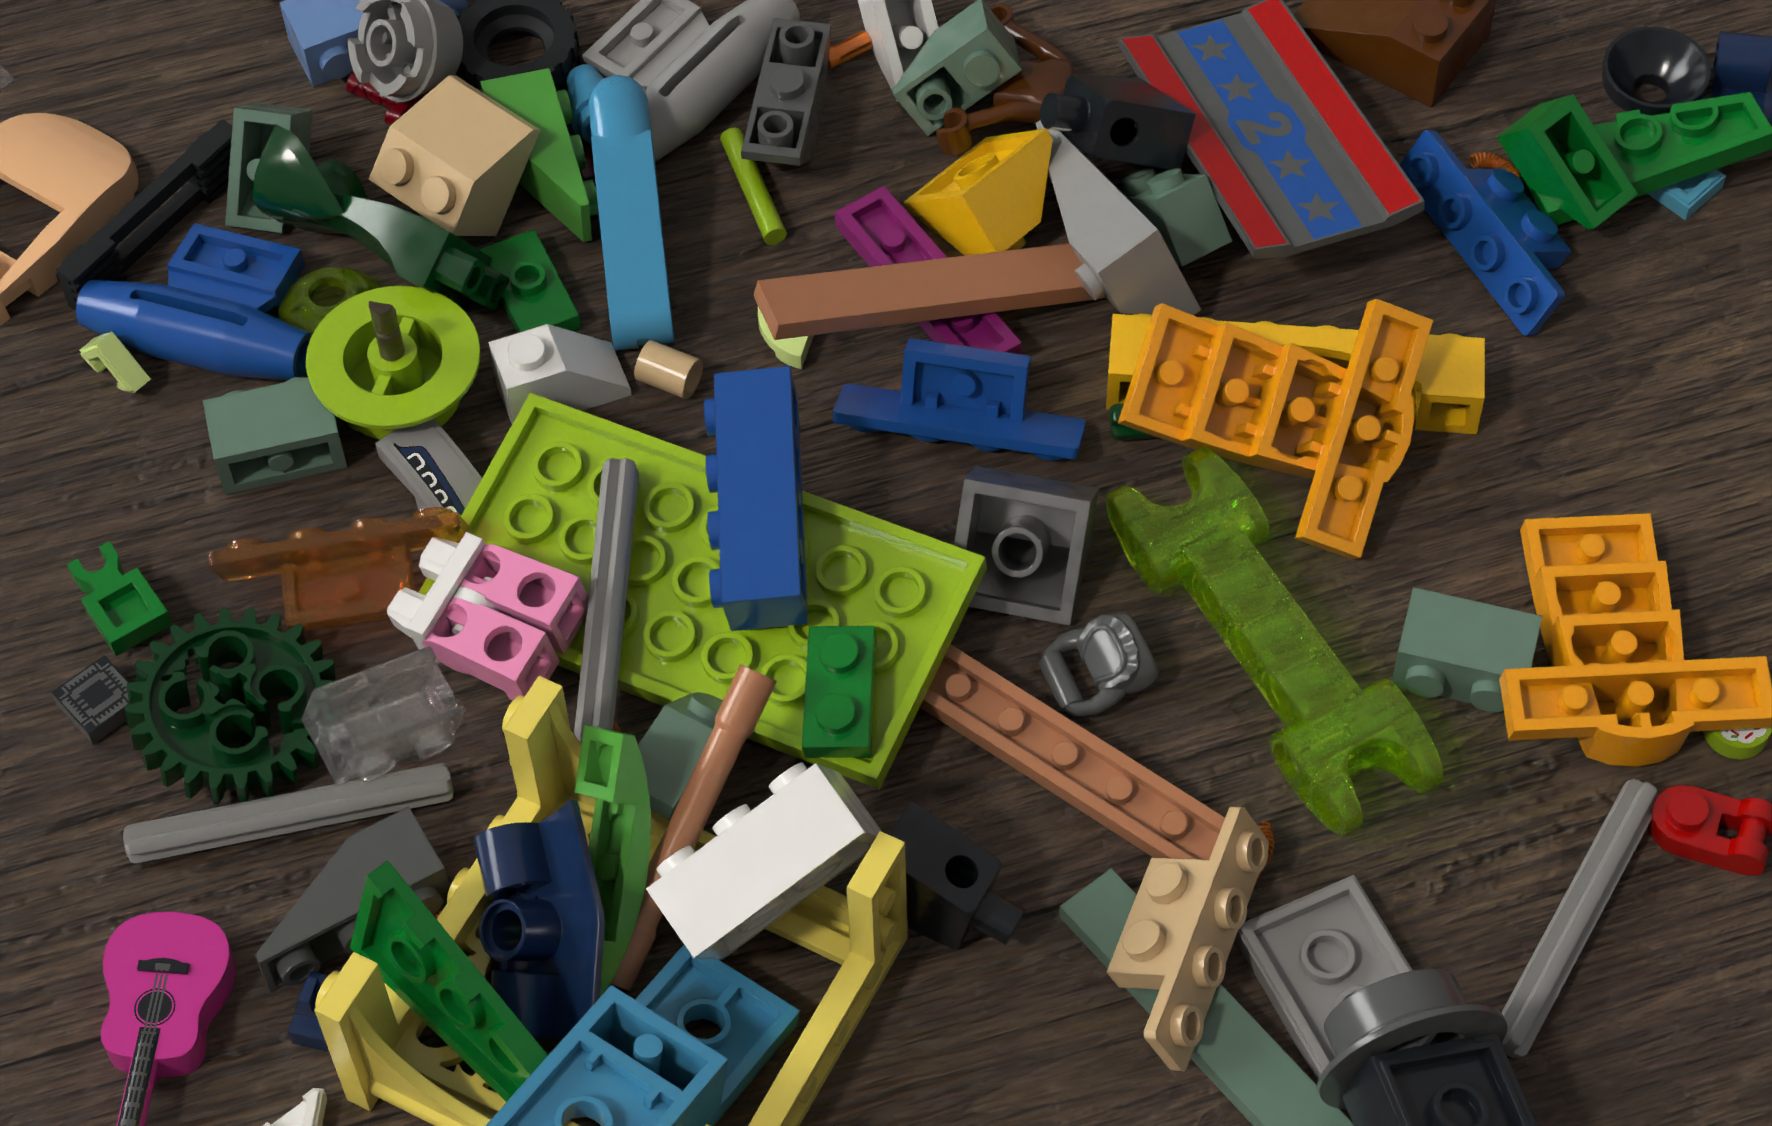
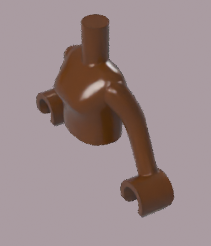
(1016, 98)

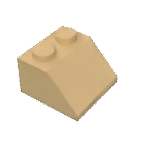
(456, 158)

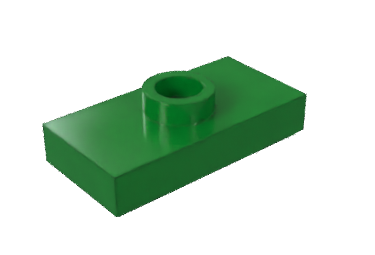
(534, 288)

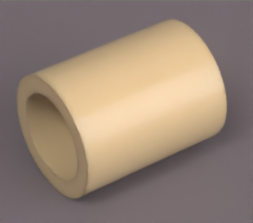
(668, 369)

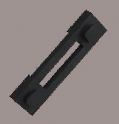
(205, 167)

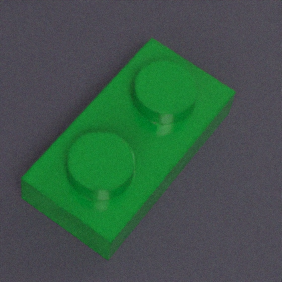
(839, 692)

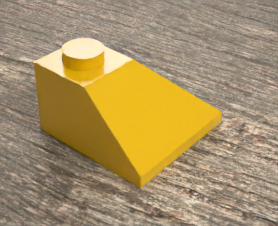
(988, 194)

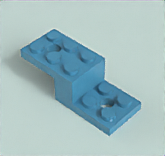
(639, 1063)

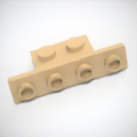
(1185, 931)

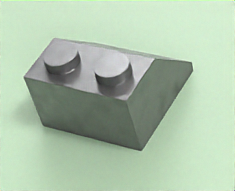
(1032, 541)

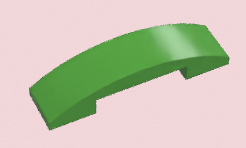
(620, 834)

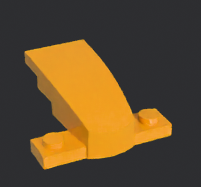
(1288, 408)
(1619, 650)

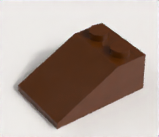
(1400, 42)

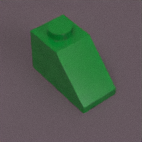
(1567, 161)

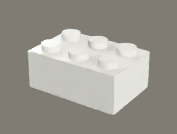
(763, 861)

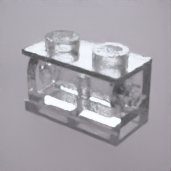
(383, 717)

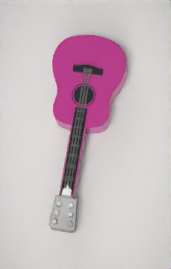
(164, 989)

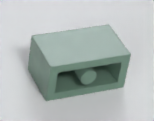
(272, 435)
(1462, 647)

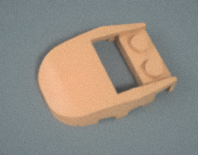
(71, 171)

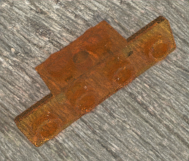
(340, 573)

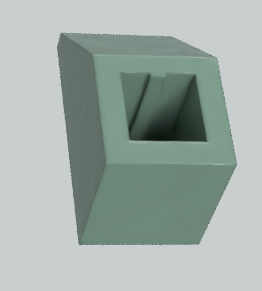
(957, 66)
(1180, 209)

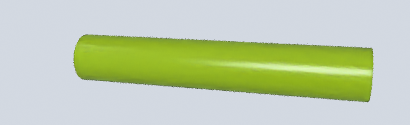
(753, 188)

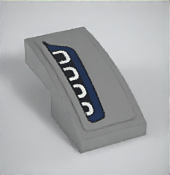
(430, 466)

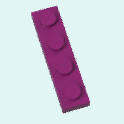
(888, 235)

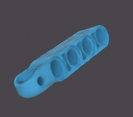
(629, 214)

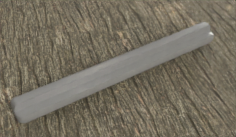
(607, 596)
(287, 813)
(1577, 916)

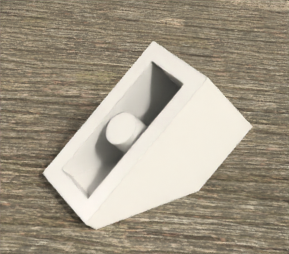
(897, 32)
(557, 366)

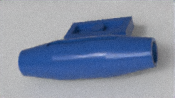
(210, 308)

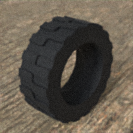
(497, 19)

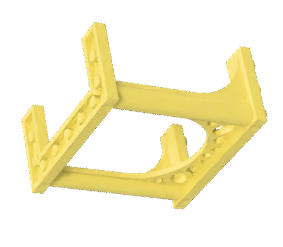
(377, 1033)

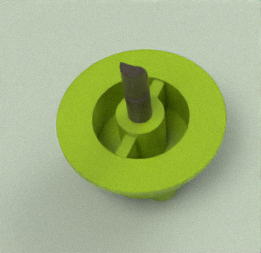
(393, 359)

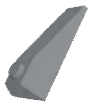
(1112, 239)

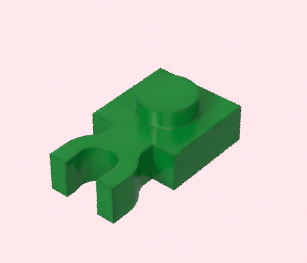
(119, 604)

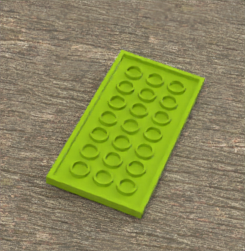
(859, 572)

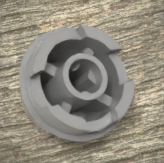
(405, 46)

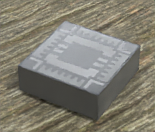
(95, 699)

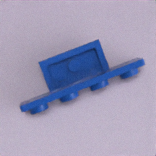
(1492, 229)
(962, 398)

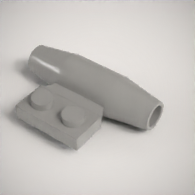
(686, 63)

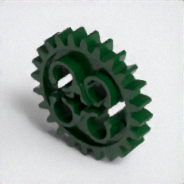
(230, 704)

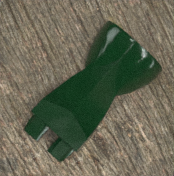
(334, 201)

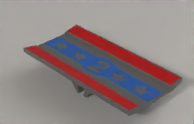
(1276, 131)

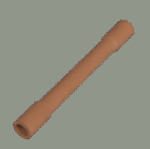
(732, 727)

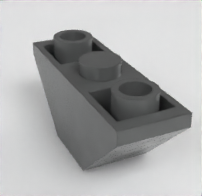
(789, 94)

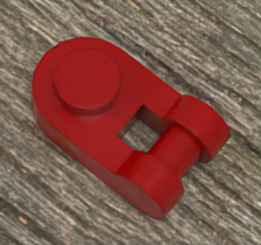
(1688, 821)

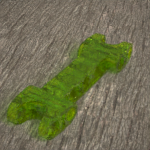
(1327, 716)

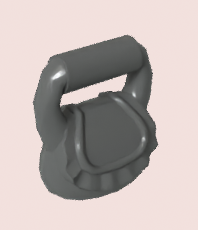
(1114, 657)

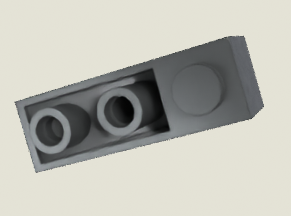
(325, 915)

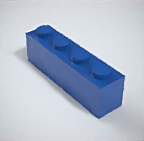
(758, 499)

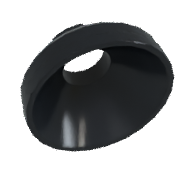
(1655, 58)

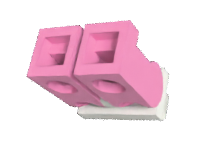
(492, 612)

